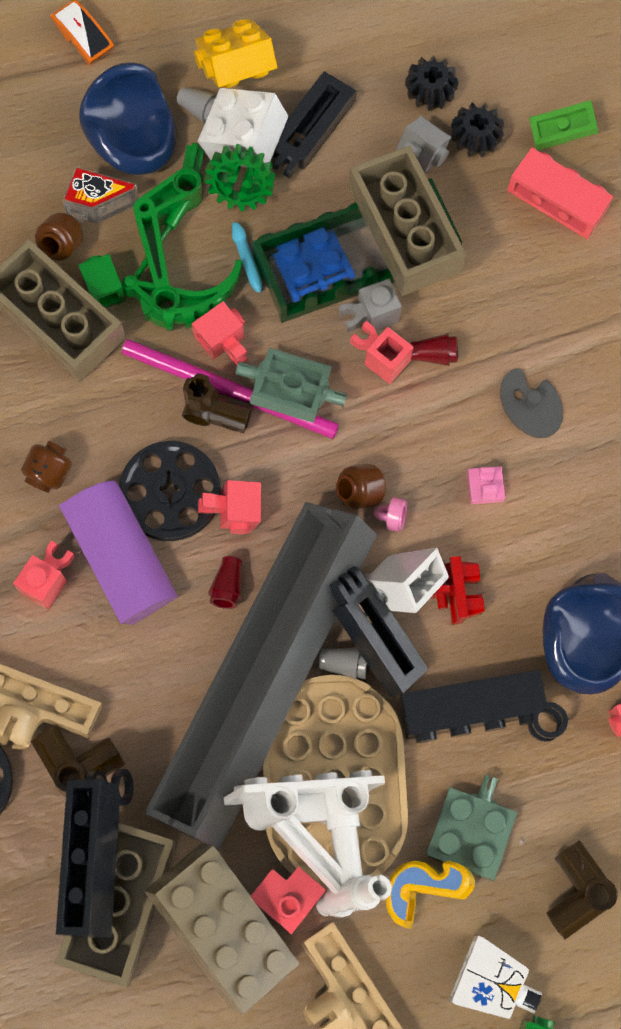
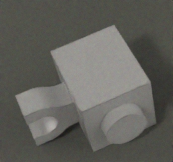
(426, 142)
(376, 305)

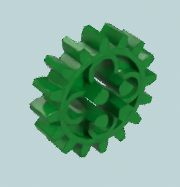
(256, 172)

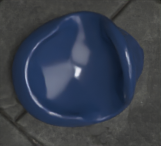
(129, 119)
(585, 634)

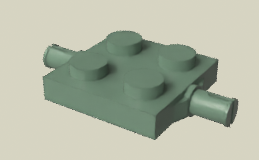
(291, 385)
(473, 830)

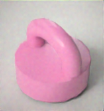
(393, 514)

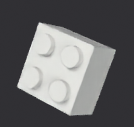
(246, 120)

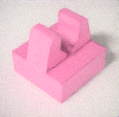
(485, 485)

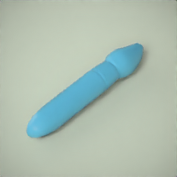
(239, 237)

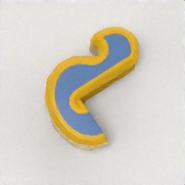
(423, 878)

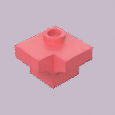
(288, 900)

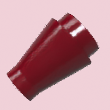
(436, 350)
(226, 585)

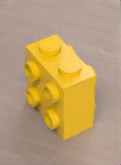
(235, 53)

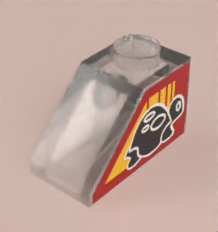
(97, 196)

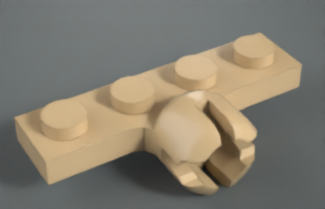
(32, 701)
(350, 994)

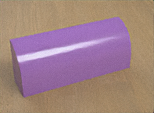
(118, 552)

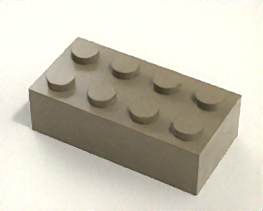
(406, 220)
(57, 311)
(139, 863)
(222, 927)

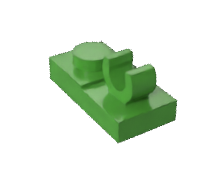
(563, 125)

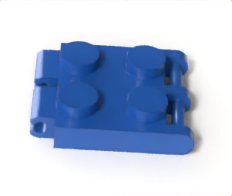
(312, 262)

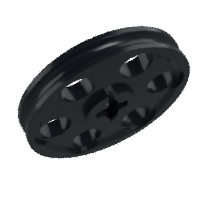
(157, 481)

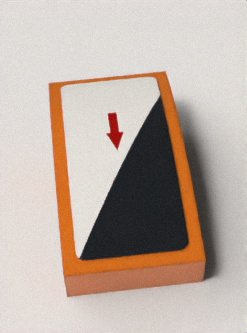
(83, 31)

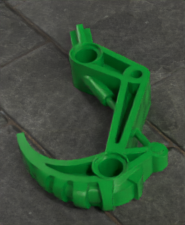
(167, 206)

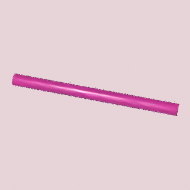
(222, 385)

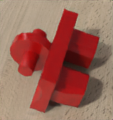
(460, 604)

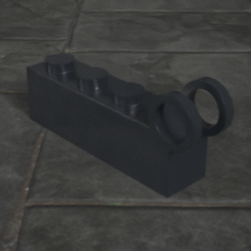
(480, 704)
(90, 854)

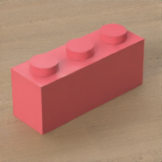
(559, 192)

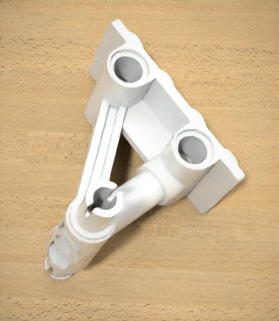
(325, 801)

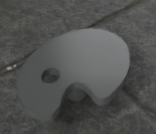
(539, 409)

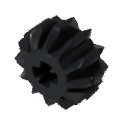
(431, 83)
(477, 130)

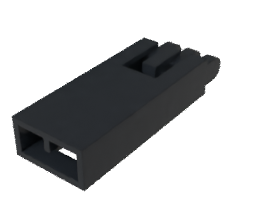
(314, 119)
(381, 641)

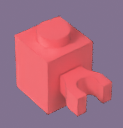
(221, 332)
(384, 353)
(237, 504)
(42, 579)

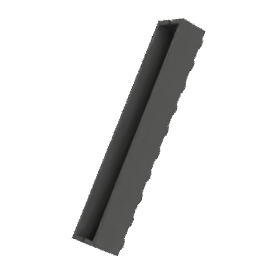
(260, 674)

